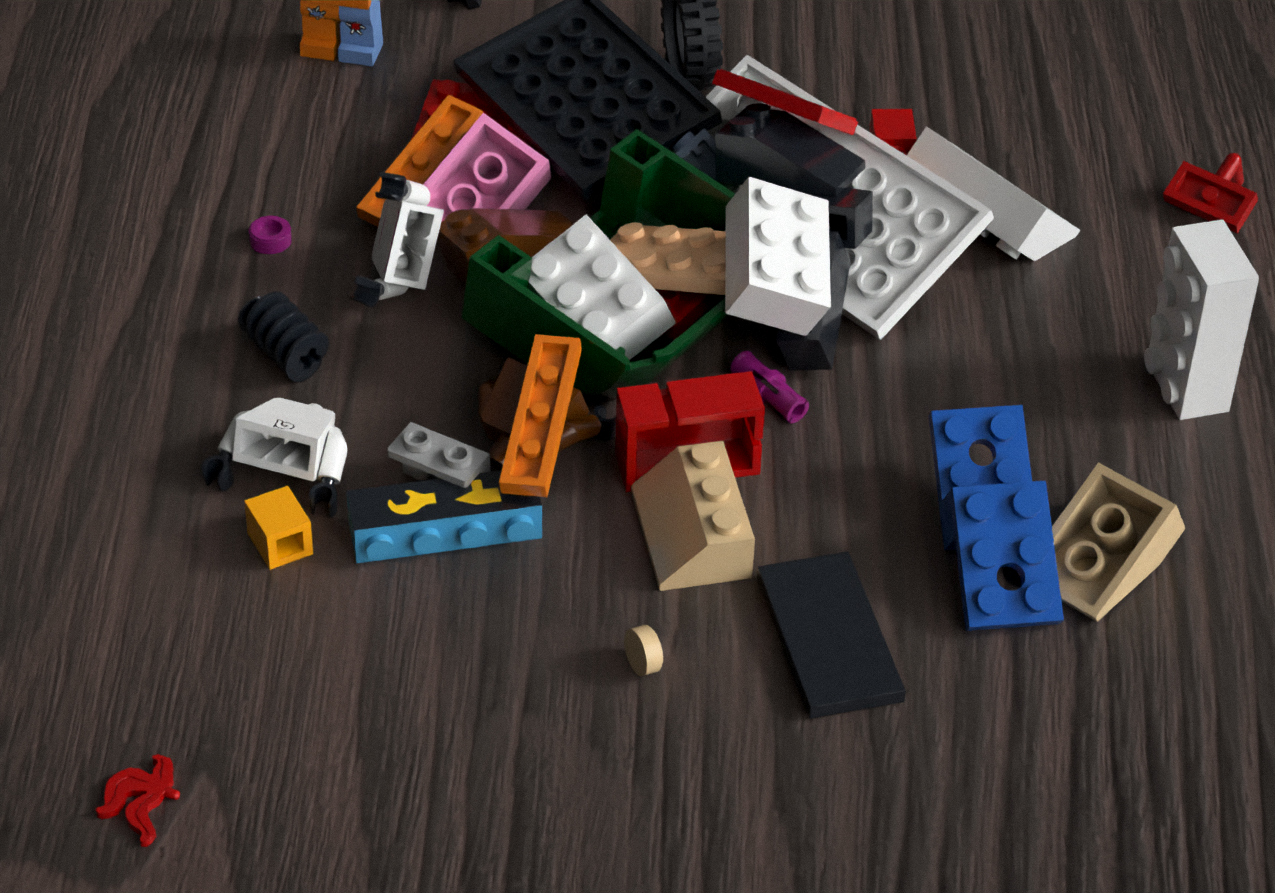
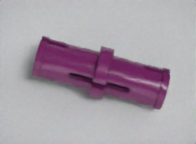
(787, 401)

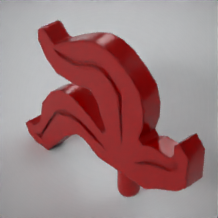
(151, 792)

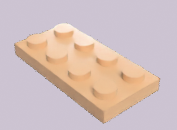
(676, 256)

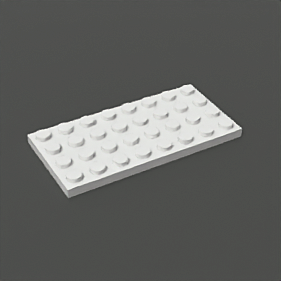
(916, 220)

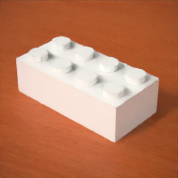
(1201, 319)

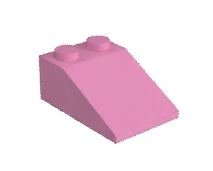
(488, 171)

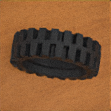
(693, 39)

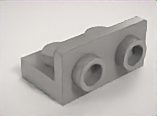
(436, 456)

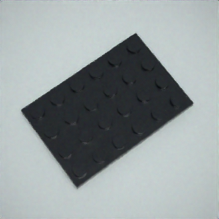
(581, 85)

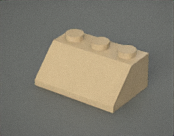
(694, 518)

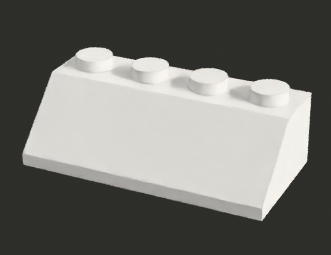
(1018, 218)

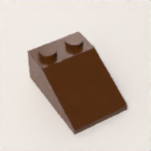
(469, 230)

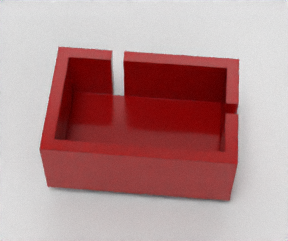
(689, 413)

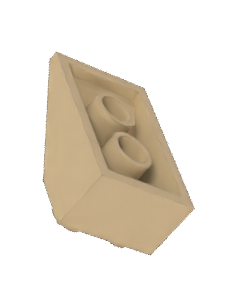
(1111, 540)

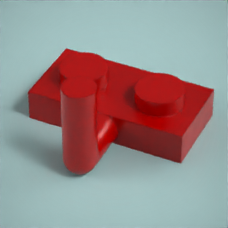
(1211, 194)

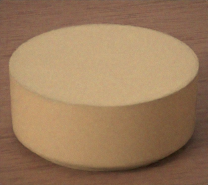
(643, 650)

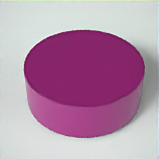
(270, 234)

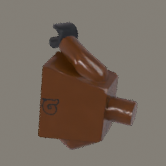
(499, 403)

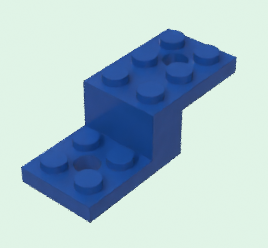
(995, 518)

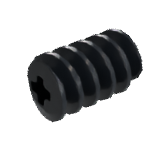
(284, 334)

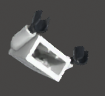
(402, 242)
(286, 440)

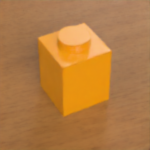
(278, 527)

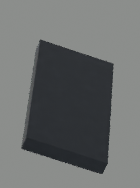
(830, 635)

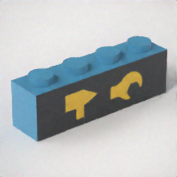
(438, 517)

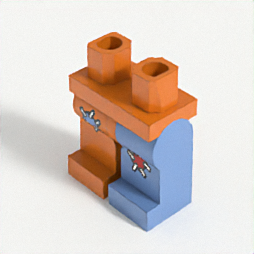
(343, 29)

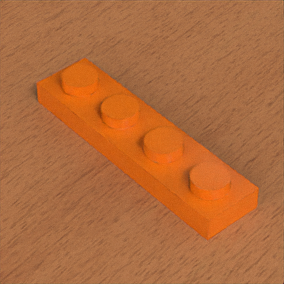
(424, 151)
(540, 416)

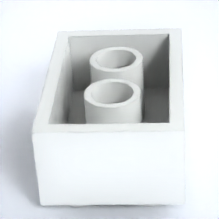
(777, 257)
(599, 288)

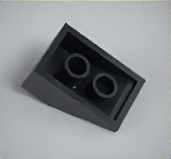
(782, 152)

